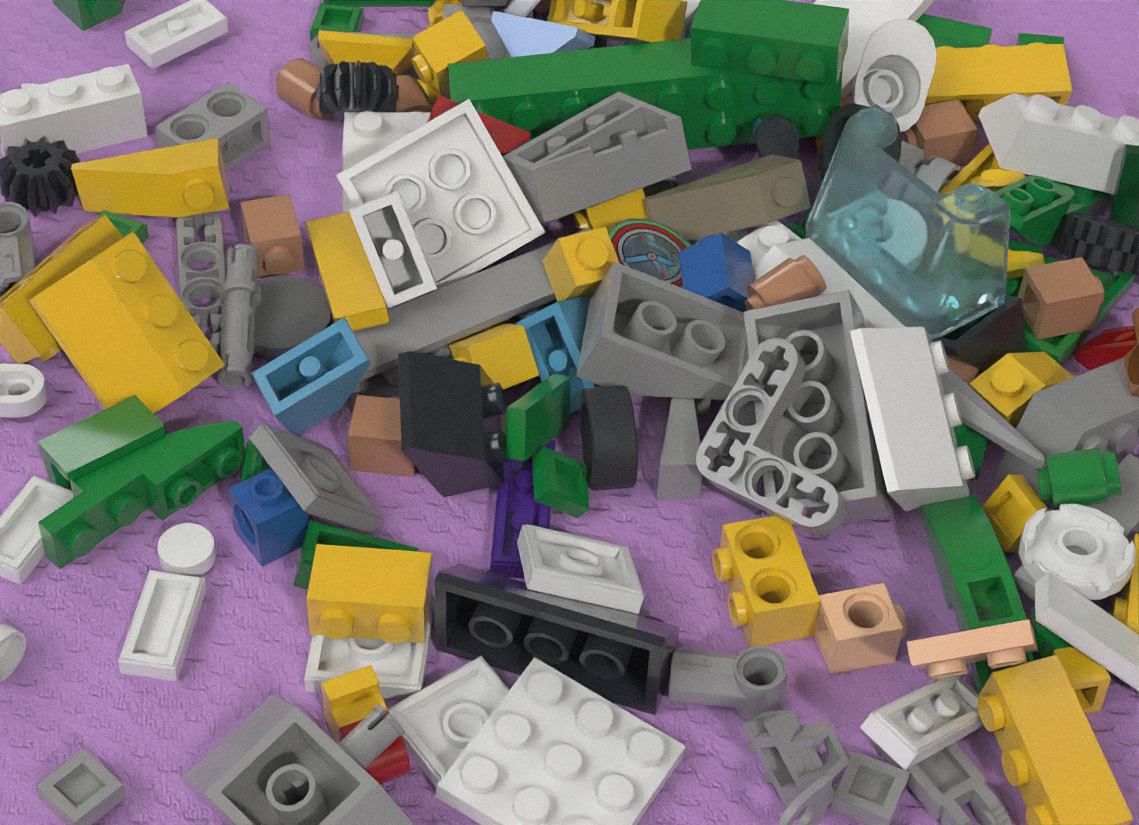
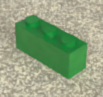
(771, 38)

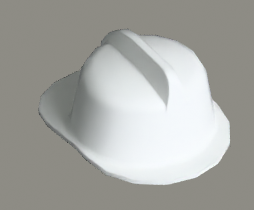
(896, 70)

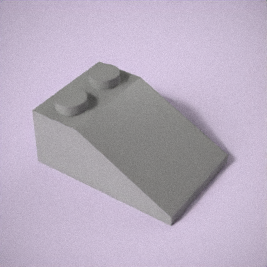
(660, 339)

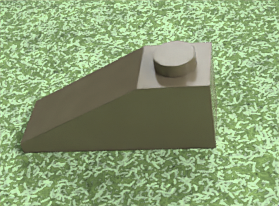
(733, 198)

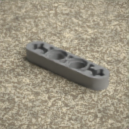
(202, 283)

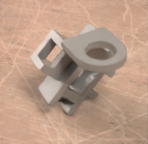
(795, 763)

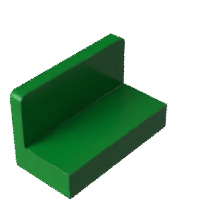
(99, 440)

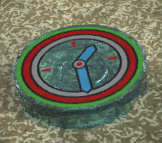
(649, 248)

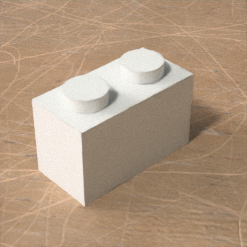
(393, 249)

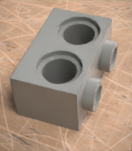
(222, 114)

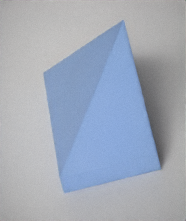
(533, 36)

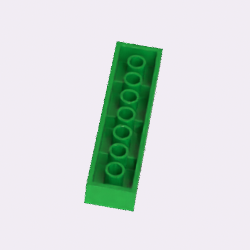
(712, 103)

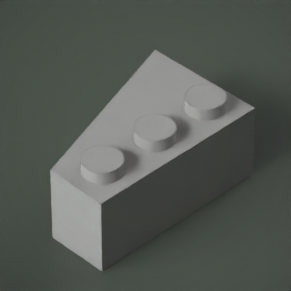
(599, 156)
(1077, 416)

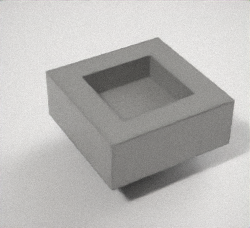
(81, 790)
(869, 790)

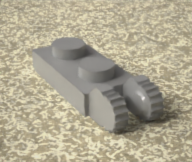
(950, 781)

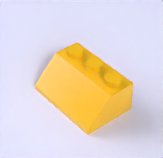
(127, 328)

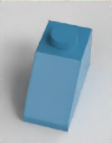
(557, 340)
(313, 377)

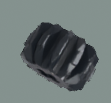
(356, 89)
(39, 175)

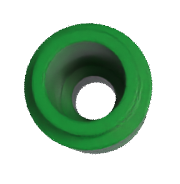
(1079, 477)

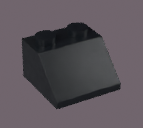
(452, 422)

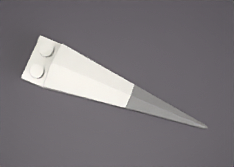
(776, 243)

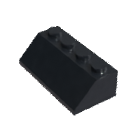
(595, 645)

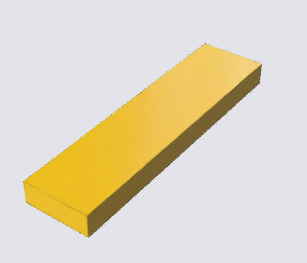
(346, 272)

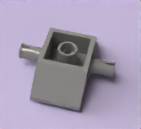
(292, 773)

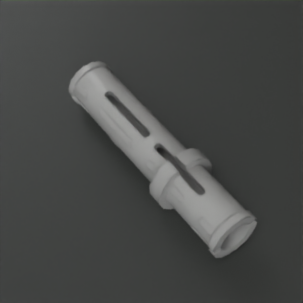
(240, 298)

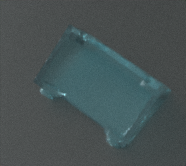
(908, 246)

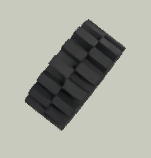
(1101, 242)

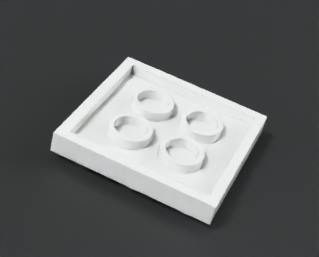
(454, 191)
(559, 758)

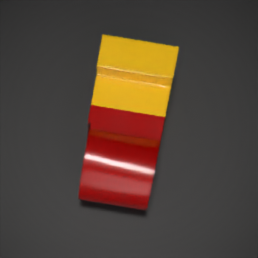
(348, 702)

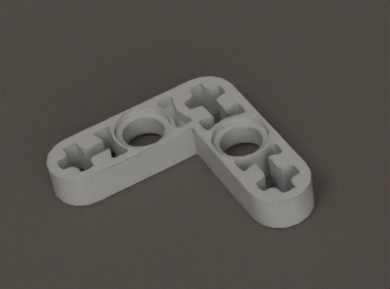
(751, 459)

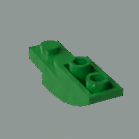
(1042, 207)
(153, 477)
(972, 570)

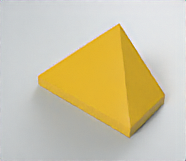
(382, 50)

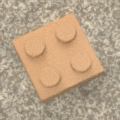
(948, 654)

